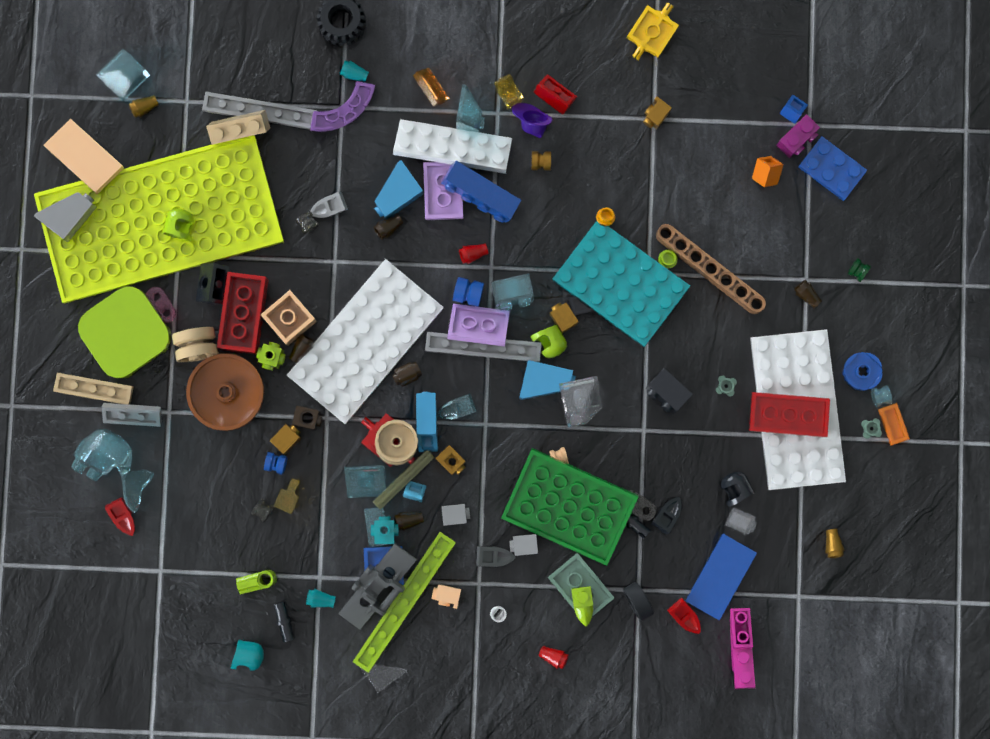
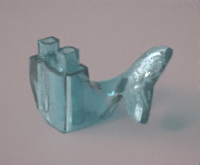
(105, 451)

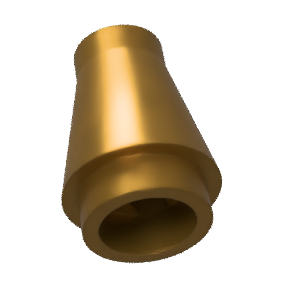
(142, 106)
(834, 546)

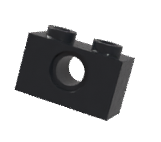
(212, 283)

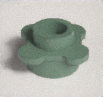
(730, 389)
(876, 428)

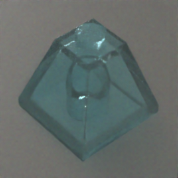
(123, 74)
(469, 113)

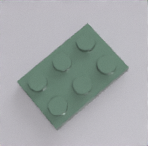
(577, 574)

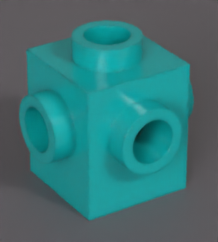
(389, 537)

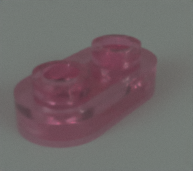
(162, 304)

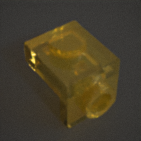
(508, 91)

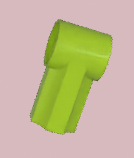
(254, 581)

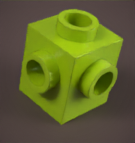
(277, 359)

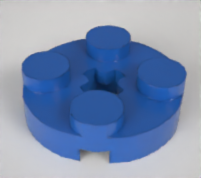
(873, 371)

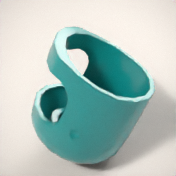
(248, 654)

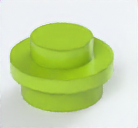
(667, 259)

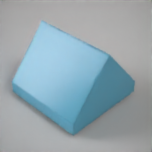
(414, 491)

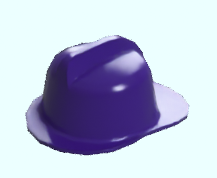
(532, 119)

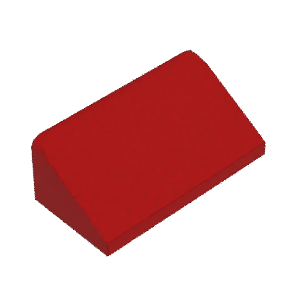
(555, 94)

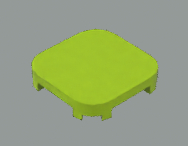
(124, 332)

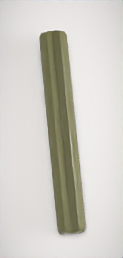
(400, 482)

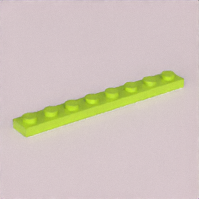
(404, 602)

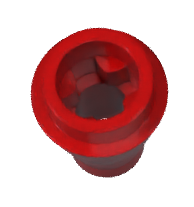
(472, 252)
(553, 656)

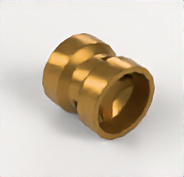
(541, 160)

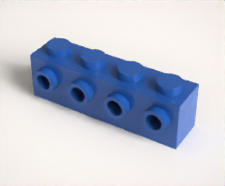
(481, 192)

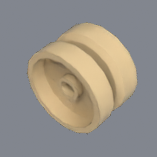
(194, 344)
(393, 453)

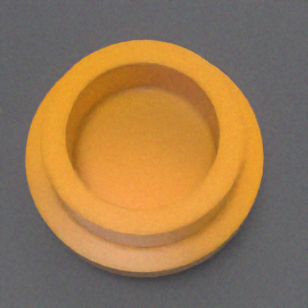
(605, 216)

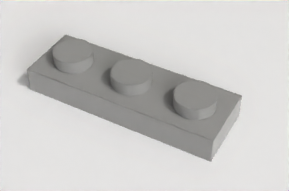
(131, 414)

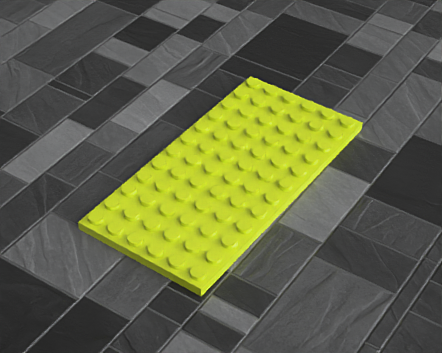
(124, 235)

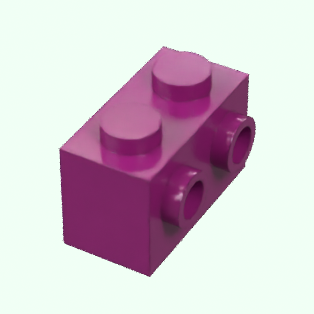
(794, 140)

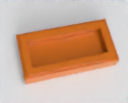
(893, 424)

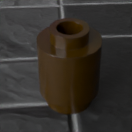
(406, 374)

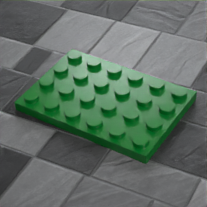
(569, 506)

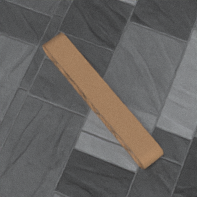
(720, 271)

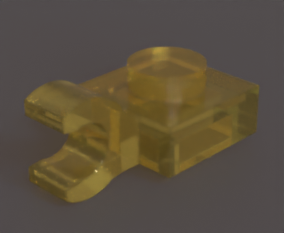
(287, 498)

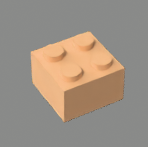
(288, 318)

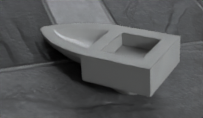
(329, 206)

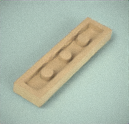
(93, 389)

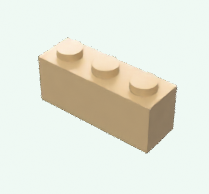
(238, 127)

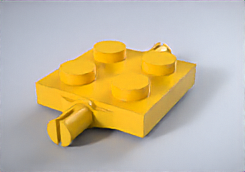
(652, 31)

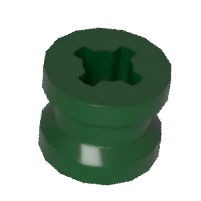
(859, 270)

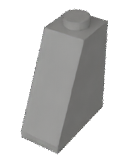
(67, 215)

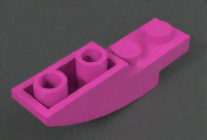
(742, 648)

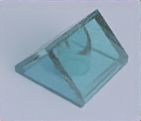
(365, 481)

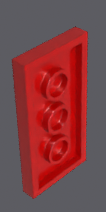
(789, 414)

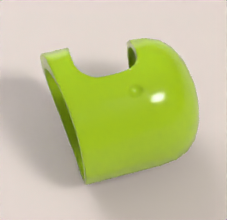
(178, 224)
(551, 340)

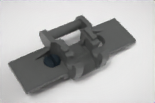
(372, 582)

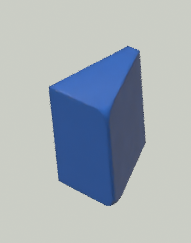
(793, 109)

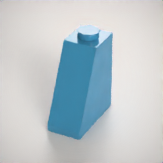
(397, 192)
(543, 379)
(426, 421)

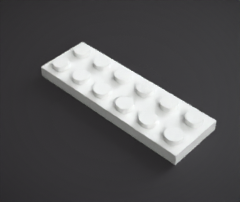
(452, 144)

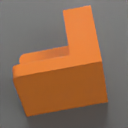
(767, 171)

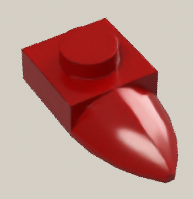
(121, 516)
(685, 616)

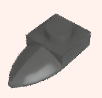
(493, 556)

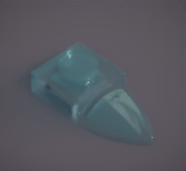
(457, 408)

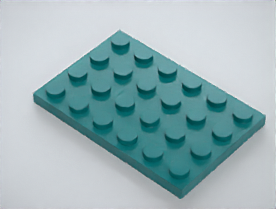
(621, 283)

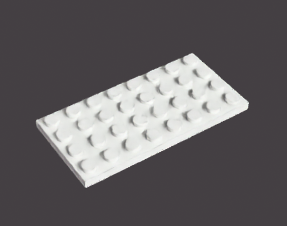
(365, 341)
(799, 367)

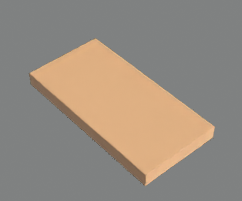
(83, 156)

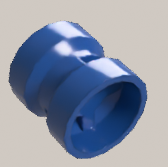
(275, 463)

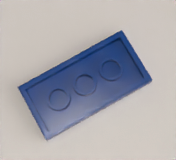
(720, 576)

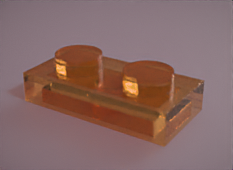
(431, 87)

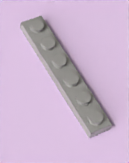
(275, 112)
(513, 348)

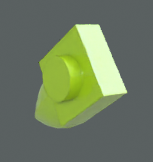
(583, 604)

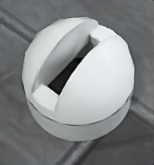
(500, 616)

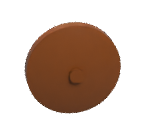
(225, 392)

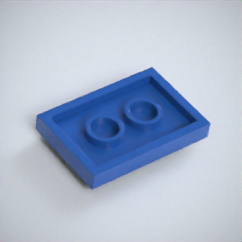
(832, 168)

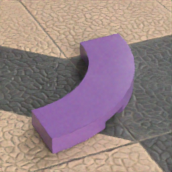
(346, 113)

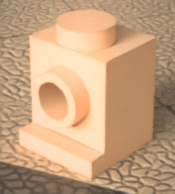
(446, 595)

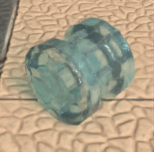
(881, 396)

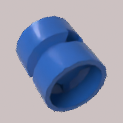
(468, 291)

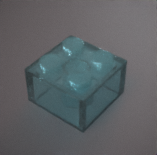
(512, 292)

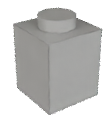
(455, 514)
(524, 545)

